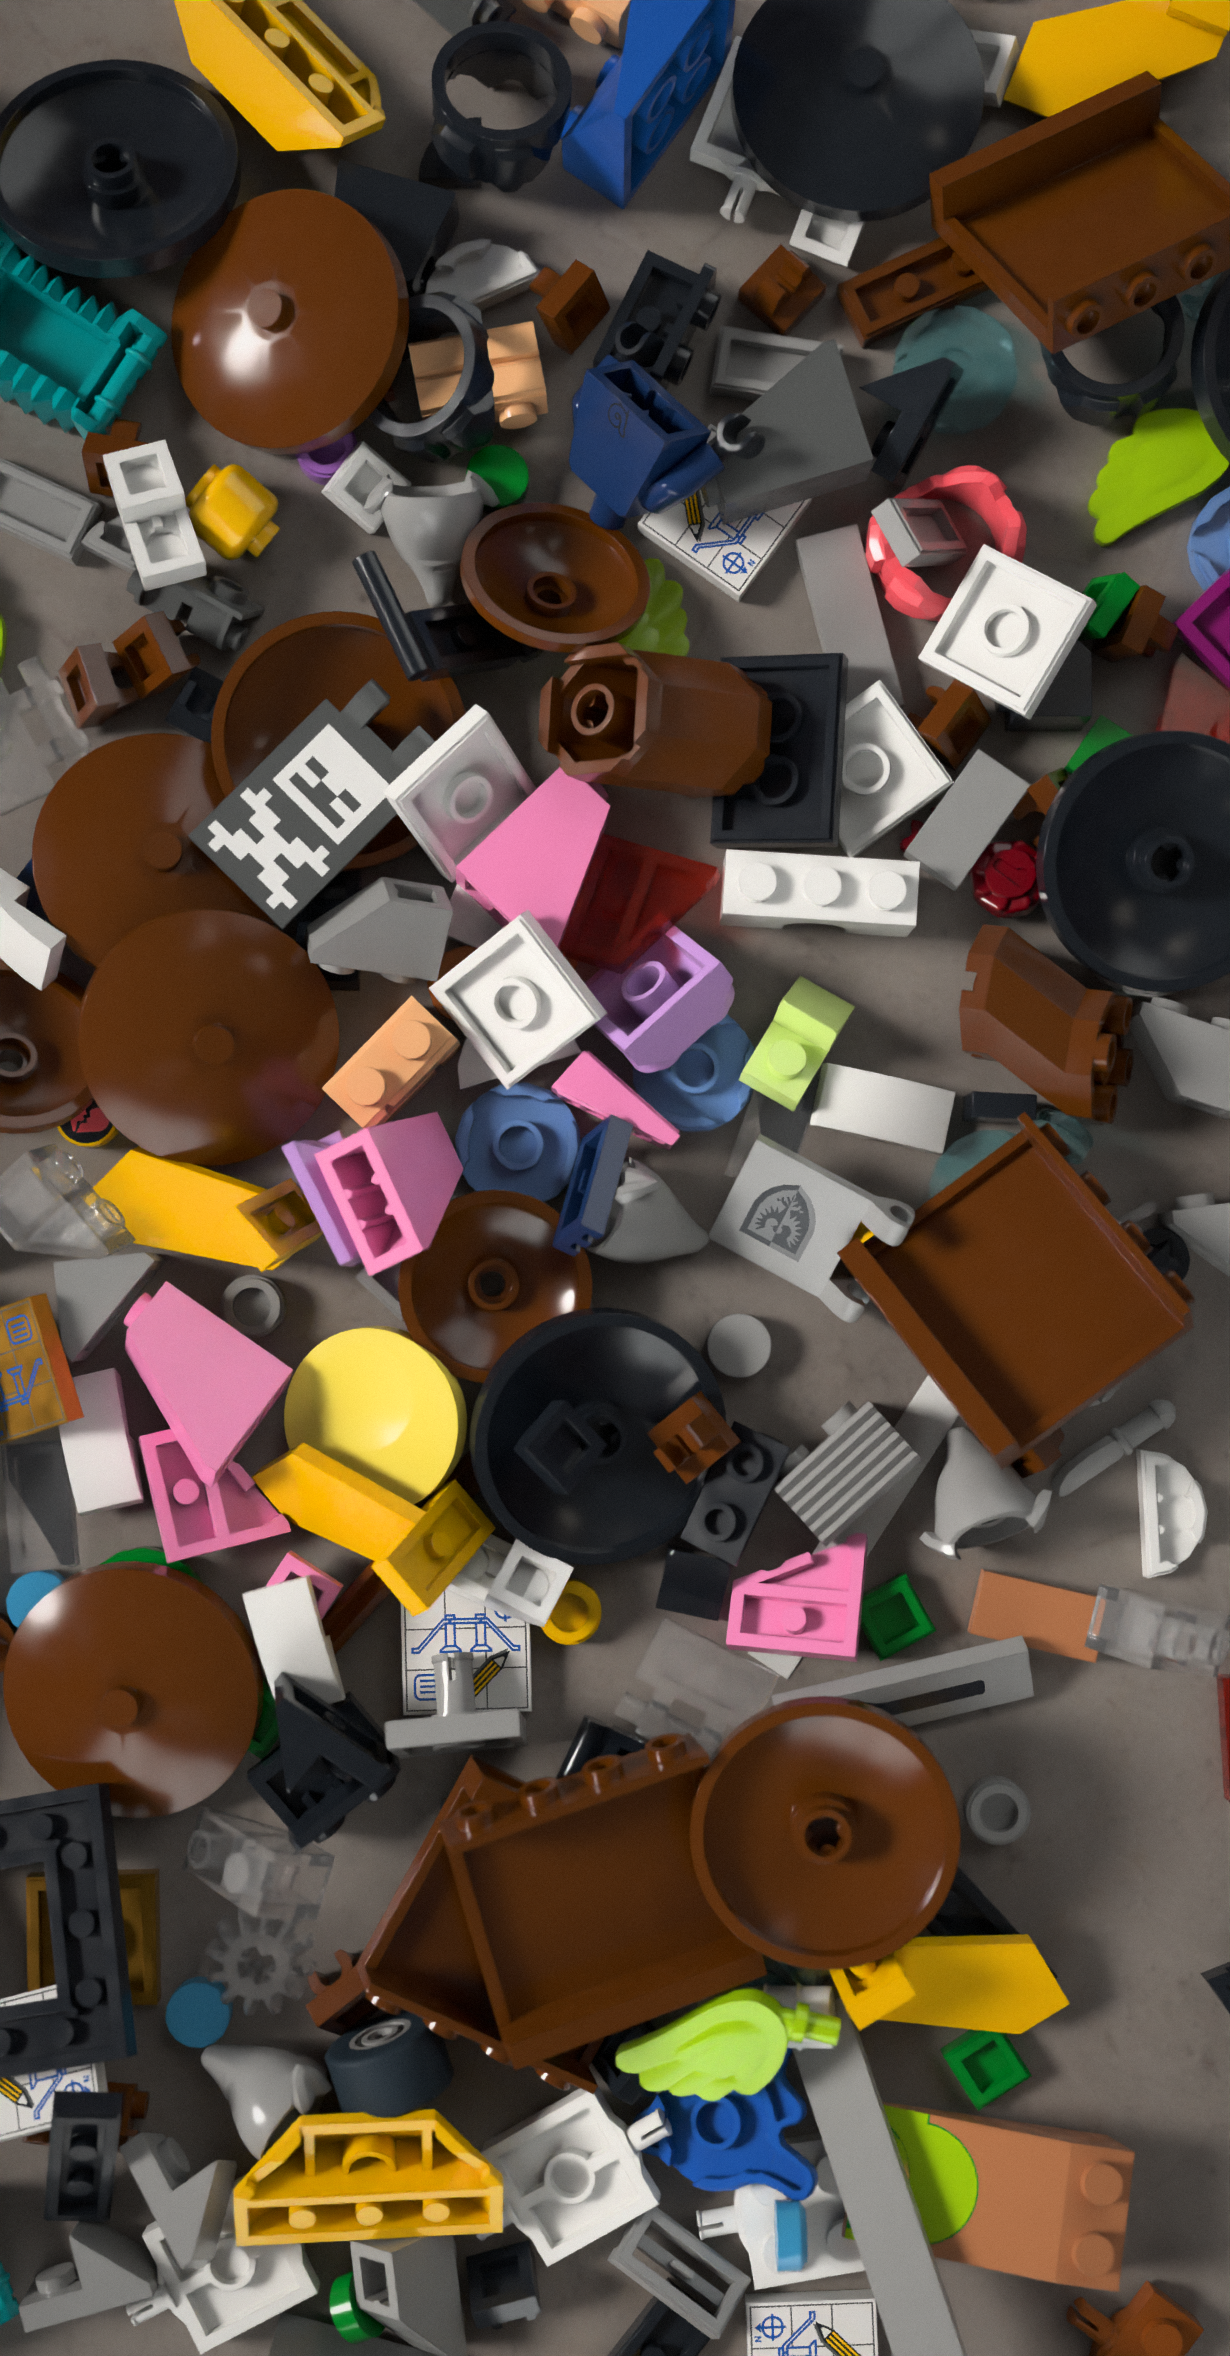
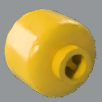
(232, 512)

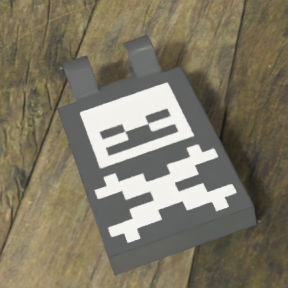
(309, 806)

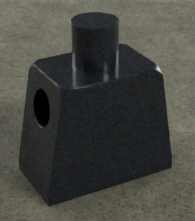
(409, 213)

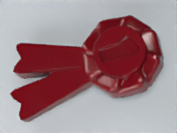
(1002, 876)

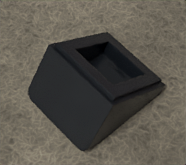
(693, 1583)

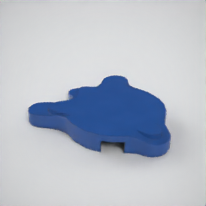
(736, 2139)

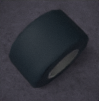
(389, 2066)

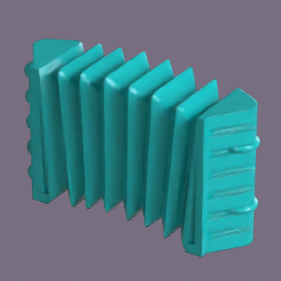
(65, 350)

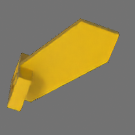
(1108, 44)
(208, 1212)
(412, 1547)
(955, 1983)

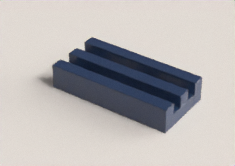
(592, 1185)

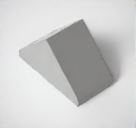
(95, 1296)

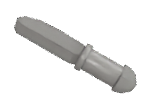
(1111, 1448)

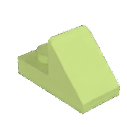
(796, 1043)

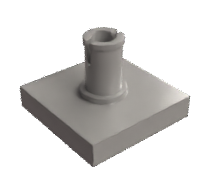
(457, 1723)

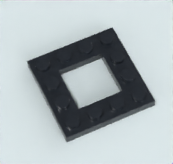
(93, 2003)

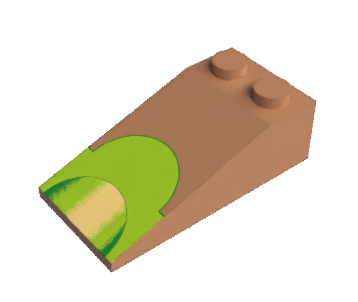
(1016, 2194)

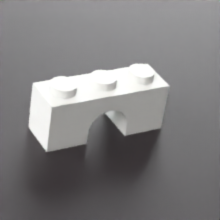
(831, 890)

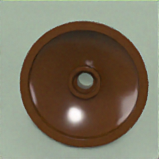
(554, 577)
(42, 1040)
(481, 1235)

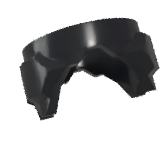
(493, 55)
(1101, 402)
(470, 412)

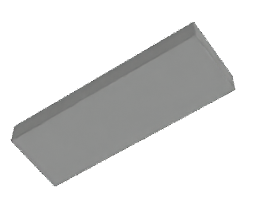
(847, 608)

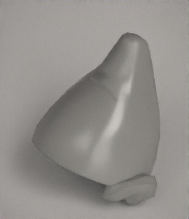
(432, 527)
(646, 1220)
(979, 1500)
(266, 2089)

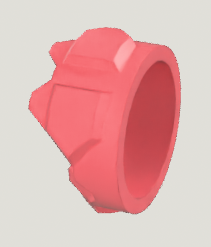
(964, 484)

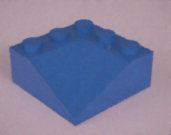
(647, 94)

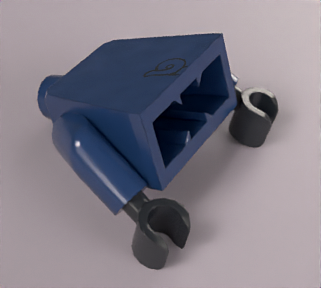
(639, 441)

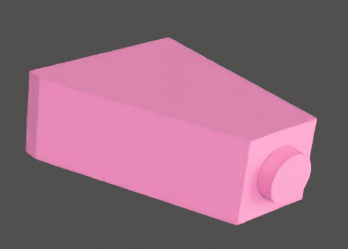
(539, 855)
(393, 1186)
(202, 1376)

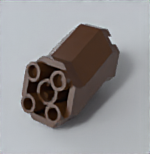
(656, 721)
(1046, 1026)

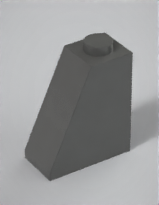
(810, 442)

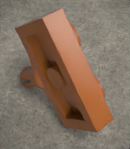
(1145, 2327)

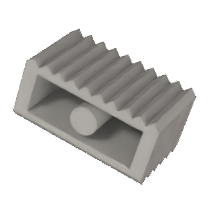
(845, 1470)

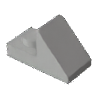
(185, 2209)
(107, 2275)

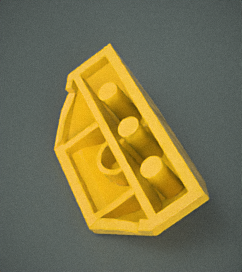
(283, 71)
(368, 2181)

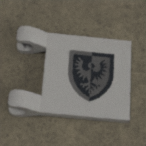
(797, 1219)

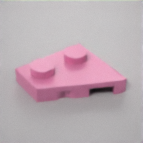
(198, 1517)
(803, 1606)

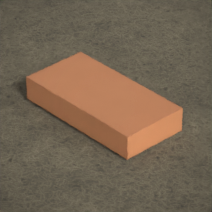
(1044, 1614)

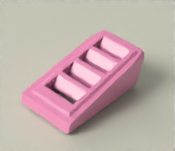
(601, 1092)

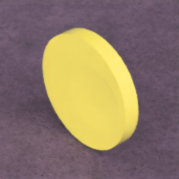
(379, 1410)

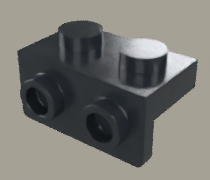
(671, 305)
(320, 1798)

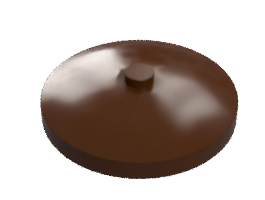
(290, 322)
(299, 667)
(118, 842)
(207, 1036)
(134, 1686)
(824, 1833)

